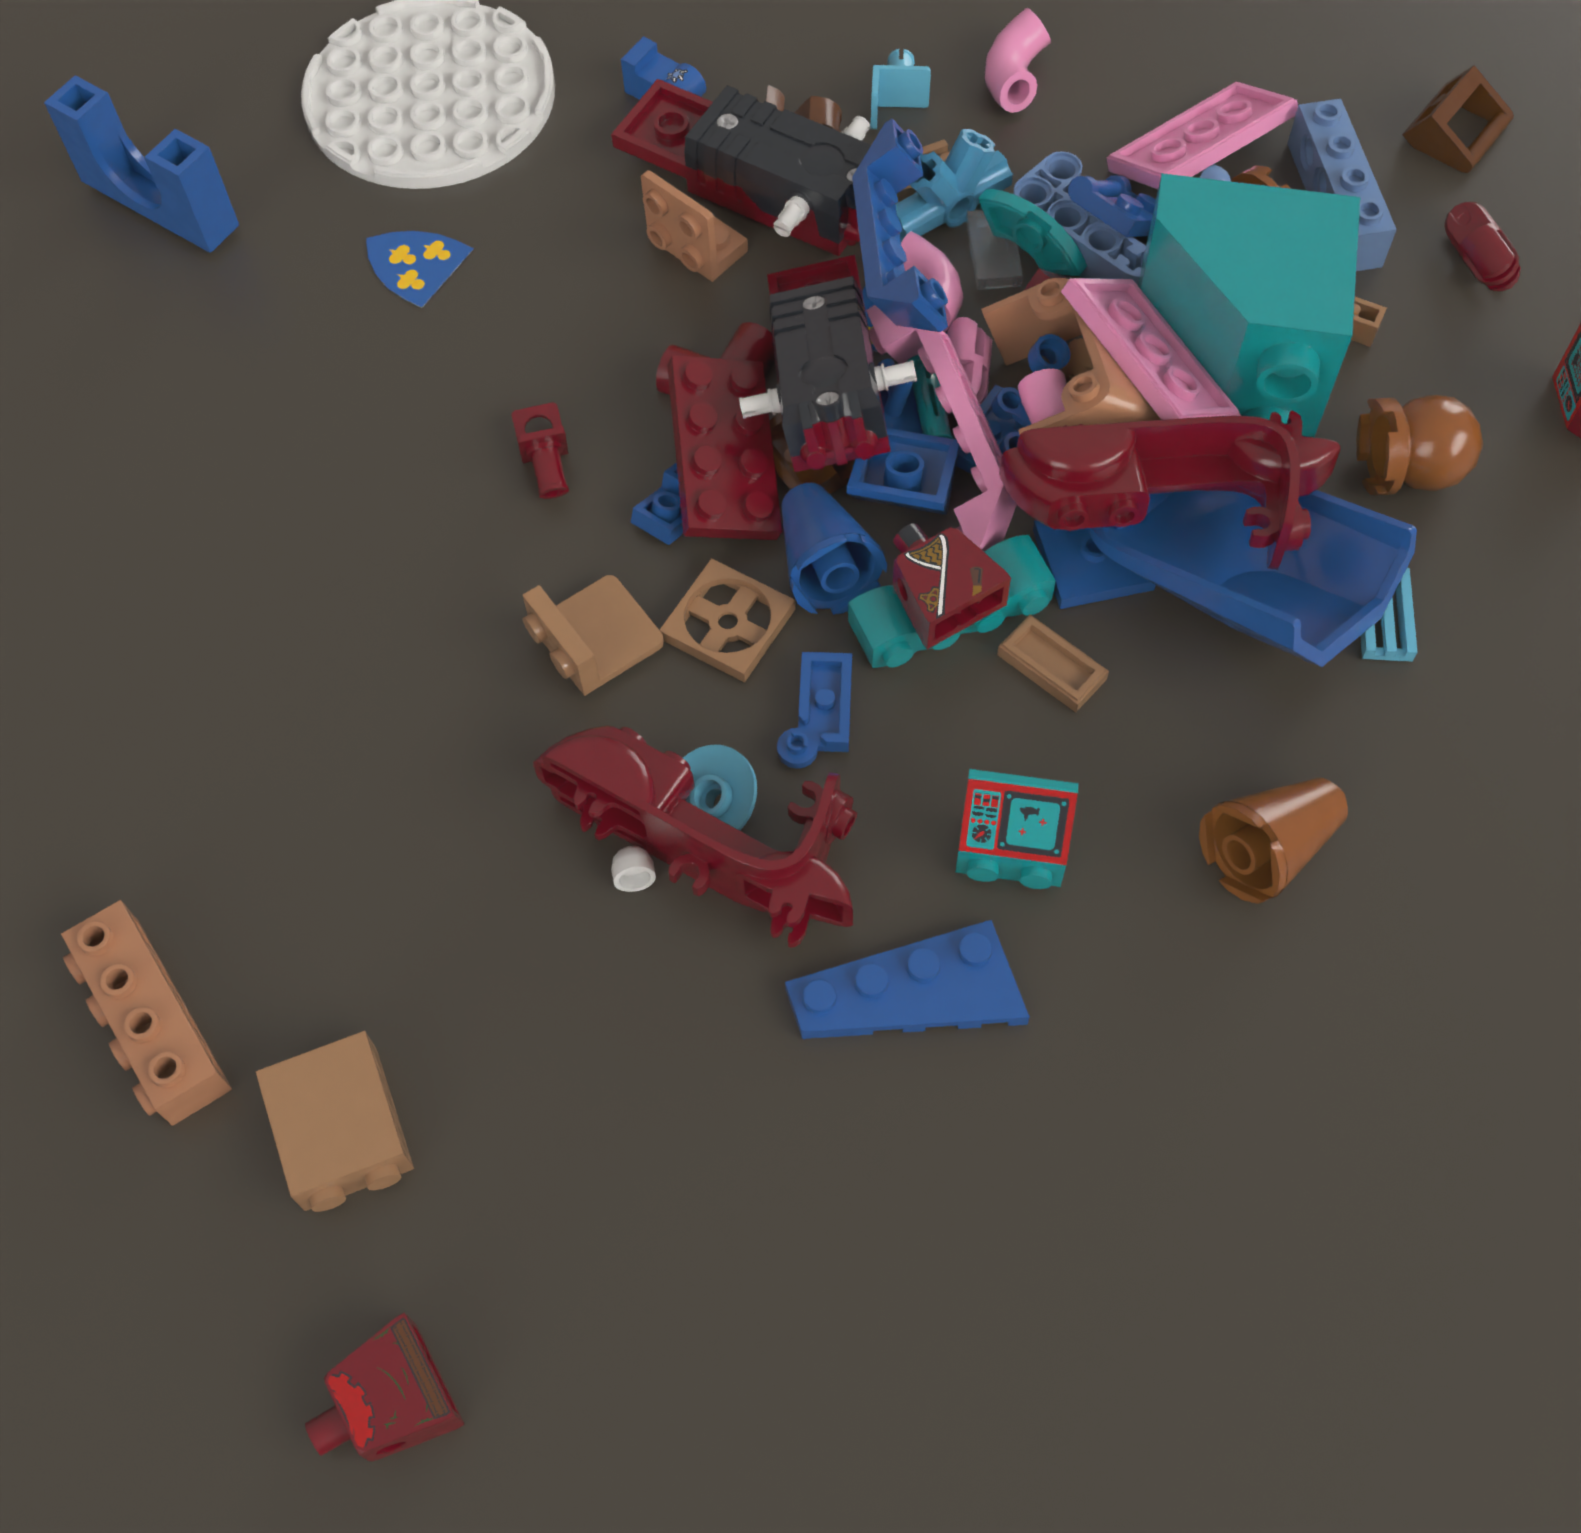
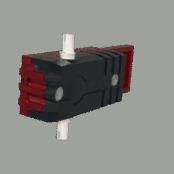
(753, 159)
(825, 367)

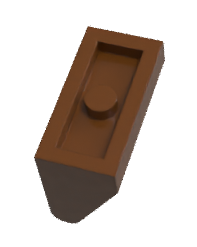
(1435, 138)

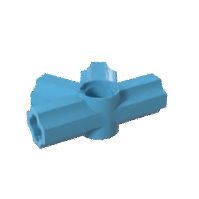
(954, 185)

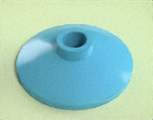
(723, 772)

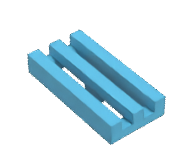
(1406, 628)

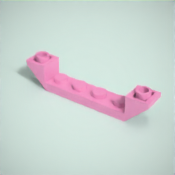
(990, 513)

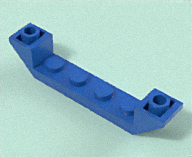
(900, 294)

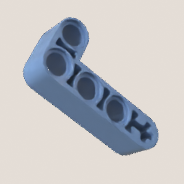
(1103, 248)

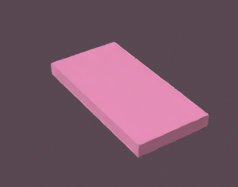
(1203, 134)
(1147, 349)

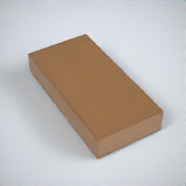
(1052, 663)

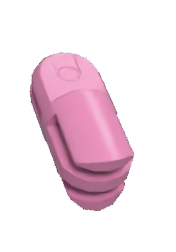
(974, 352)

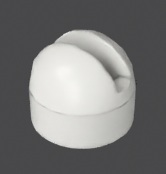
(633, 869)

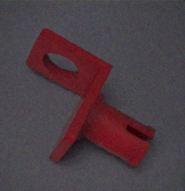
(543, 448)

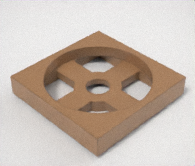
(739, 663)

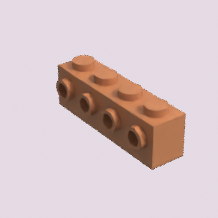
(145, 1014)

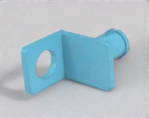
(899, 84)

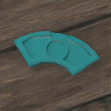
(1032, 231)

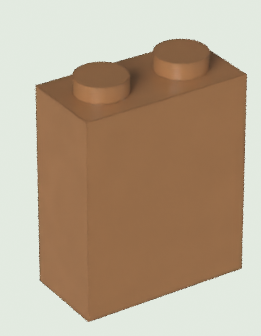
(334, 1122)

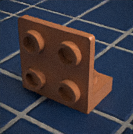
(689, 229)

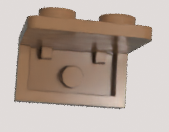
(592, 632)

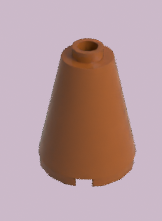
(1270, 835)

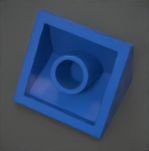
(911, 476)

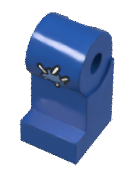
(644, 65)

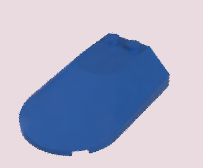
(1308, 606)

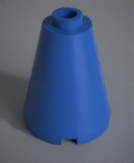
(827, 551)

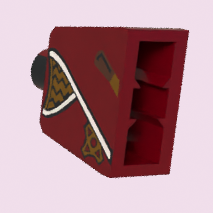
(945, 582)

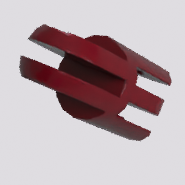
(1483, 246)

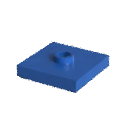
(1082, 569)

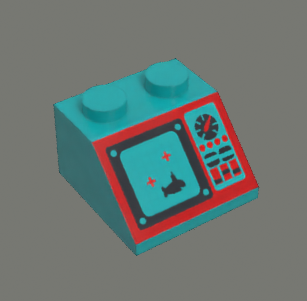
(1016, 828)

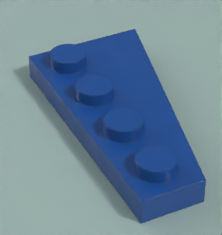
(929, 983)

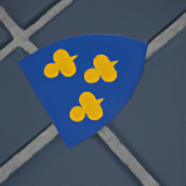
(415, 262)

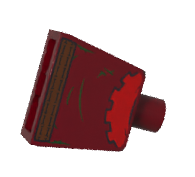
(385, 1396)

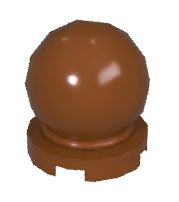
(1421, 444)

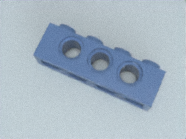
(1335, 163)

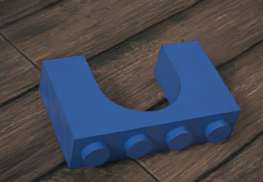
(170, 185)

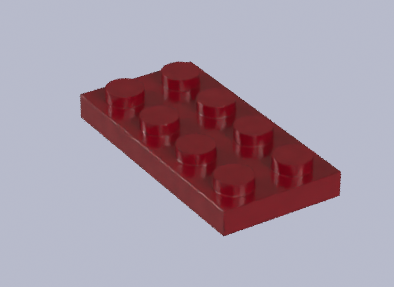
(720, 456)

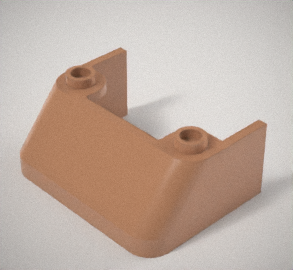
(1089, 398)

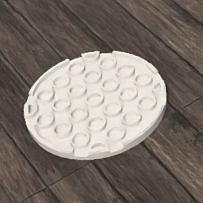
(428, 92)

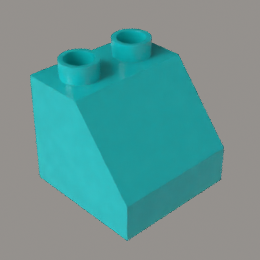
(1257, 288)

